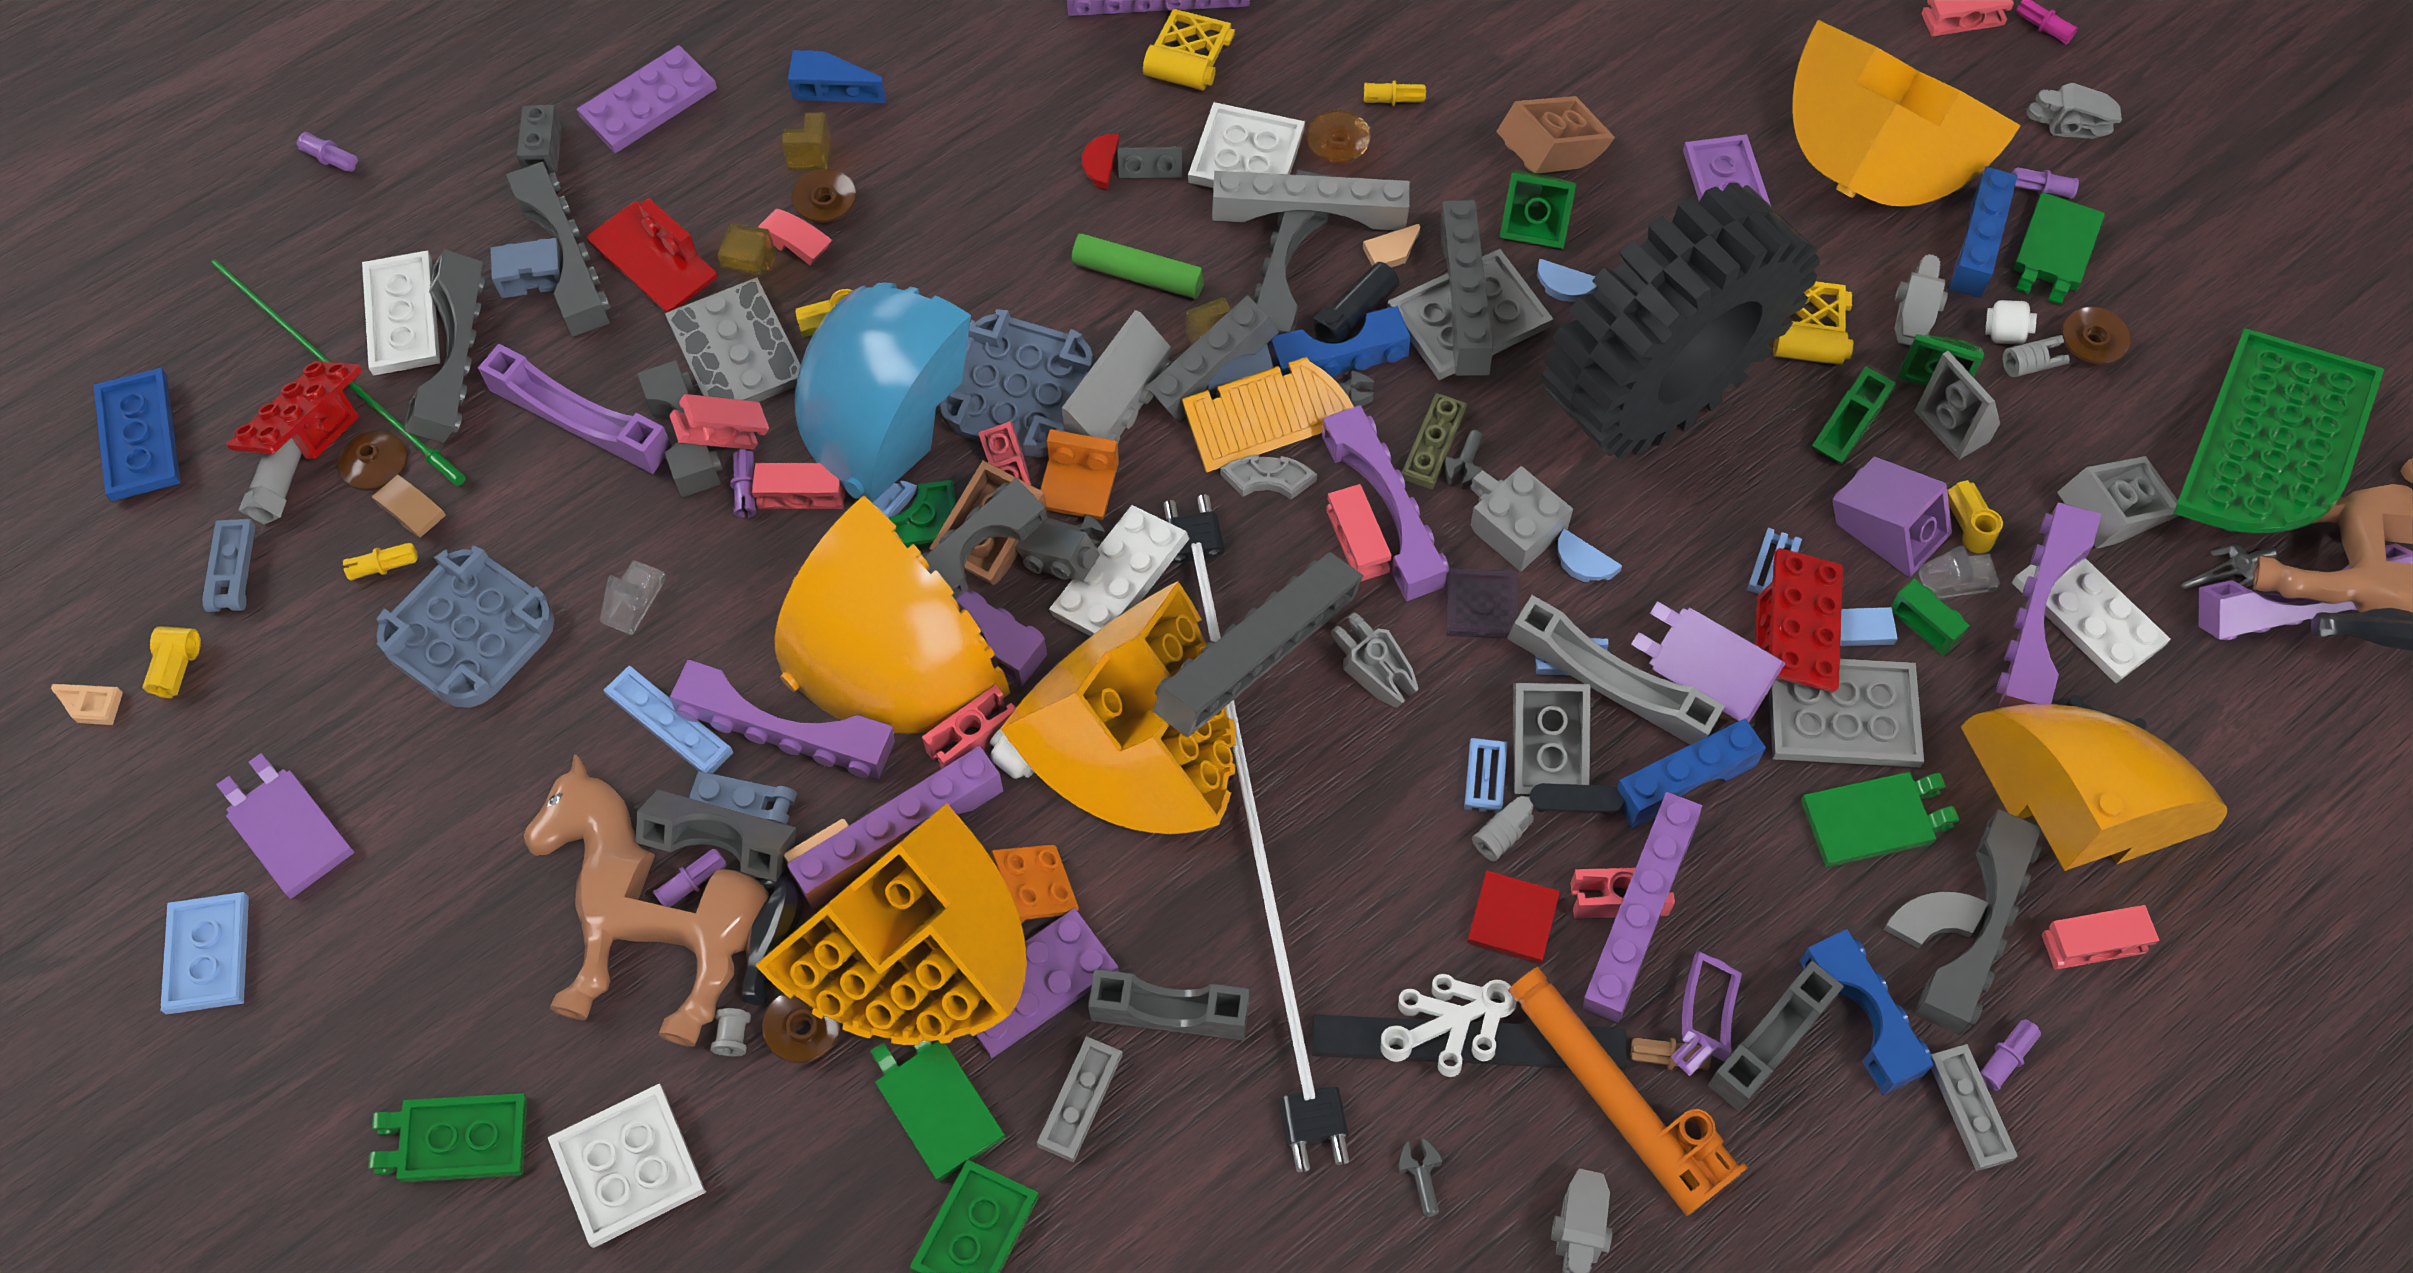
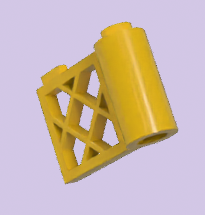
(1181, 63)
(1810, 338)

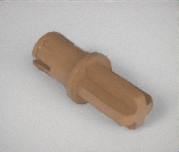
(1660, 1052)

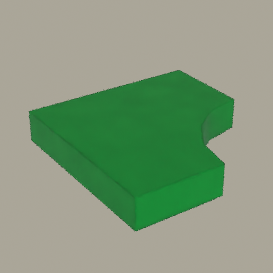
(926, 515)

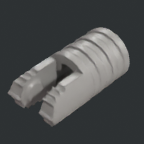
(2033, 357)
(1504, 828)

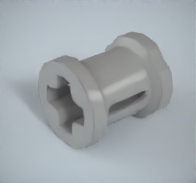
(730, 1032)

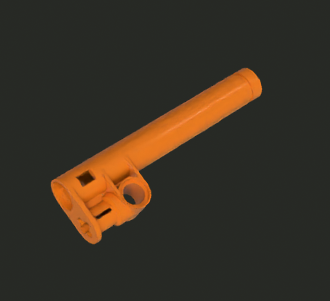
(1663, 1149)

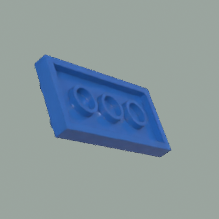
(136, 434)

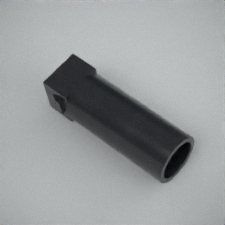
(1337, 321)

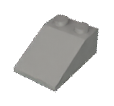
(1958, 408)
(2125, 494)
(1550, 734)

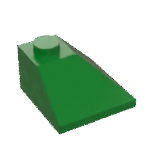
(1537, 209)
(1927, 351)

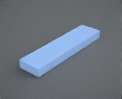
(656, 713)

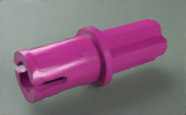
(2046, 21)

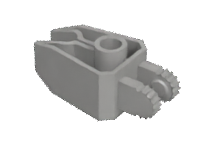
(2076, 111)
(1919, 300)
(1376, 661)
(1583, 1222)

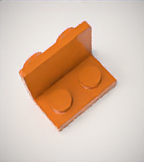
(1079, 474)
(1036, 881)

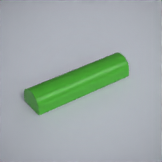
(1137, 266)

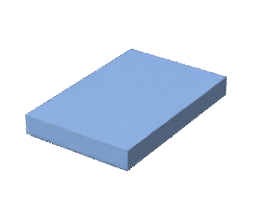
(205, 953)

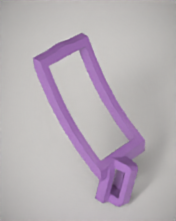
(1691, 1037)

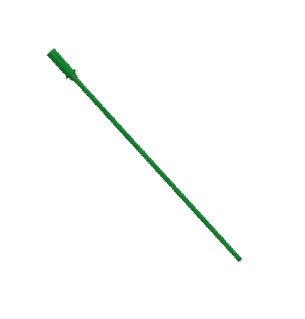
(432, 456)

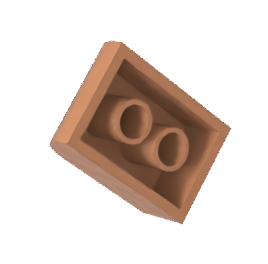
(1554, 134)
(994, 555)

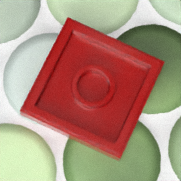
(1513, 917)

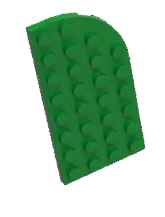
(2279, 437)

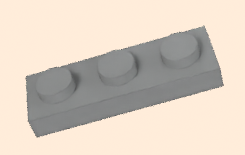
(1079, 1099)
(1972, 1108)

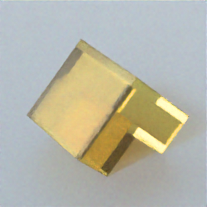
(808, 146)
(747, 249)
(1204, 317)

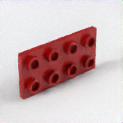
(653, 254)
(307, 410)
(1802, 619)

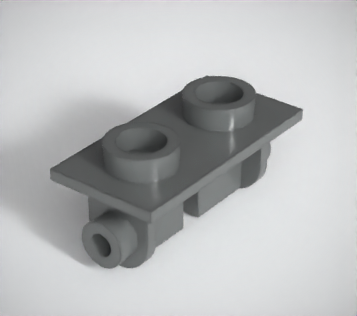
(1150, 162)

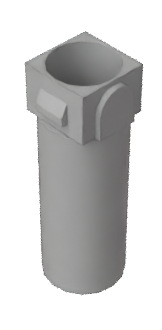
(271, 483)

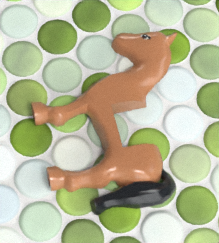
(2375, 586)
(730, 918)

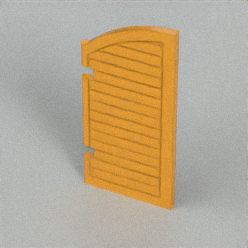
(1262, 412)

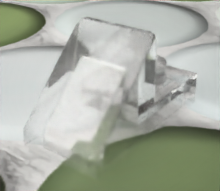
(1959, 574)
(630, 597)

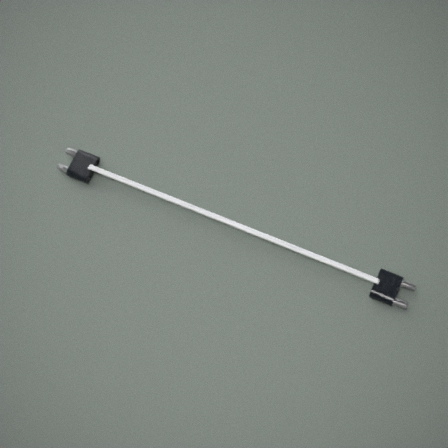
(1312, 1114)

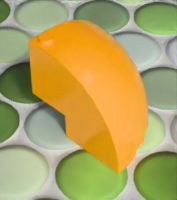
(1887, 125)
(879, 631)
(1101, 744)
(2092, 781)
(913, 944)

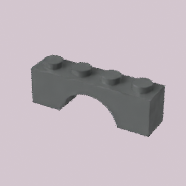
(1238, 333)
(690, 464)
(1009, 513)
(678, 821)
(1203, 1011)
(1775, 1036)

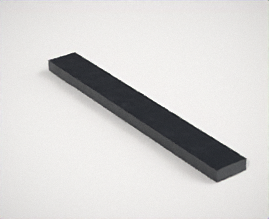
(1514, 1042)

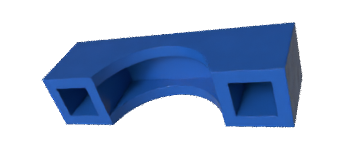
(1984, 233)
(1379, 341)
(1712, 758)
(1895, 1051)

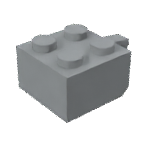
(1518, 516)

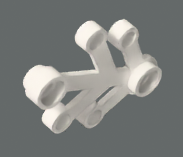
(1452, 1018)

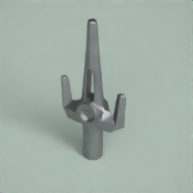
(2239, 564)

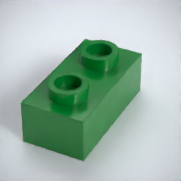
(1929, 617)

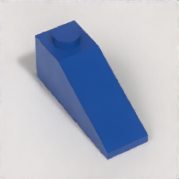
(829, 78)

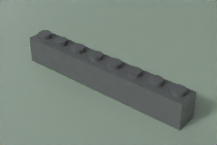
(1255, 644)

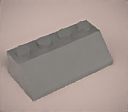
(1117, 382)

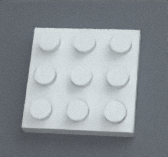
(1245, 142)
(626, 1165)

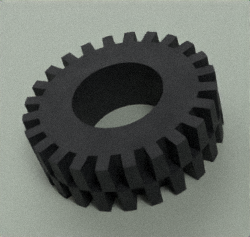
(1679, 319)

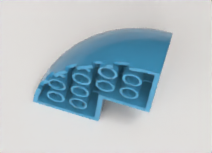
(876, 381)

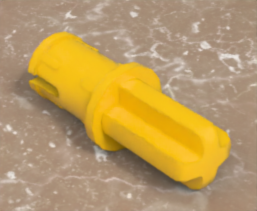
(1394, 93)
(380, 561)

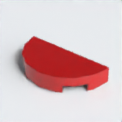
(1099, 159)

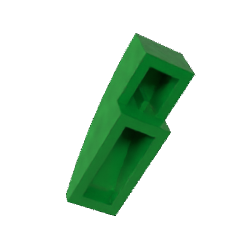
(1854, 415)

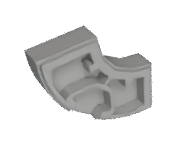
(1268, 473)
(1934, 915)

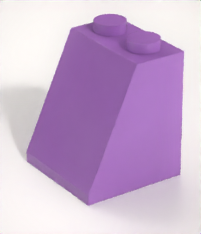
(1895, 513)

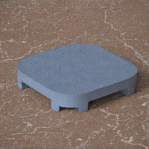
(1016, 376)
(465, 628)

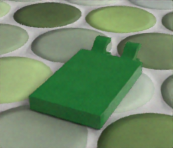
(2057, 245)
(1876, 817)
(937, 1107)
(453, 1138)
(976, 1224)

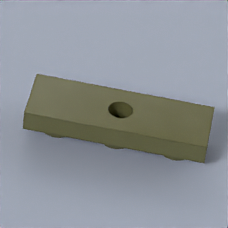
(1428, 453)

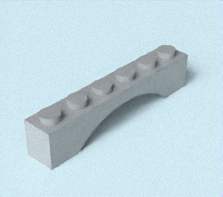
(1370, 201)
(1668, 705)

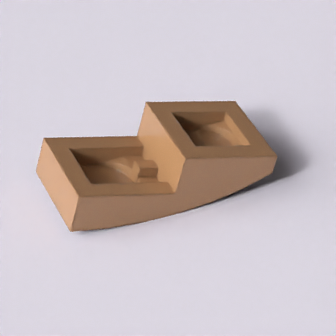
(408, 506)

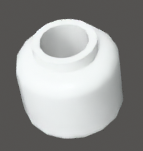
(2010, 322)
(1008, 758)

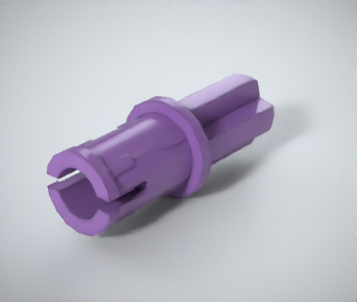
(326, 152)
(2046, 182)
(743, 482)
(690, 878)
(2010, 1054)

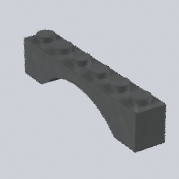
(1467, 287)
(576, 291)
(1274, 293)
(435, 403)
(2003, 855)

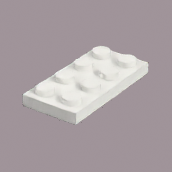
(400, 313)
(1126, 570)
(2100, 619)

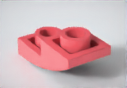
(796, 235)
(1004, 450)

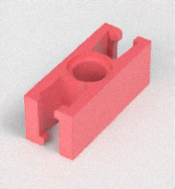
(1964, 15)
(719, 422)
(796, 486)
(1358, 532)
(969, 716)
(1604, 881)
(2099, 937)

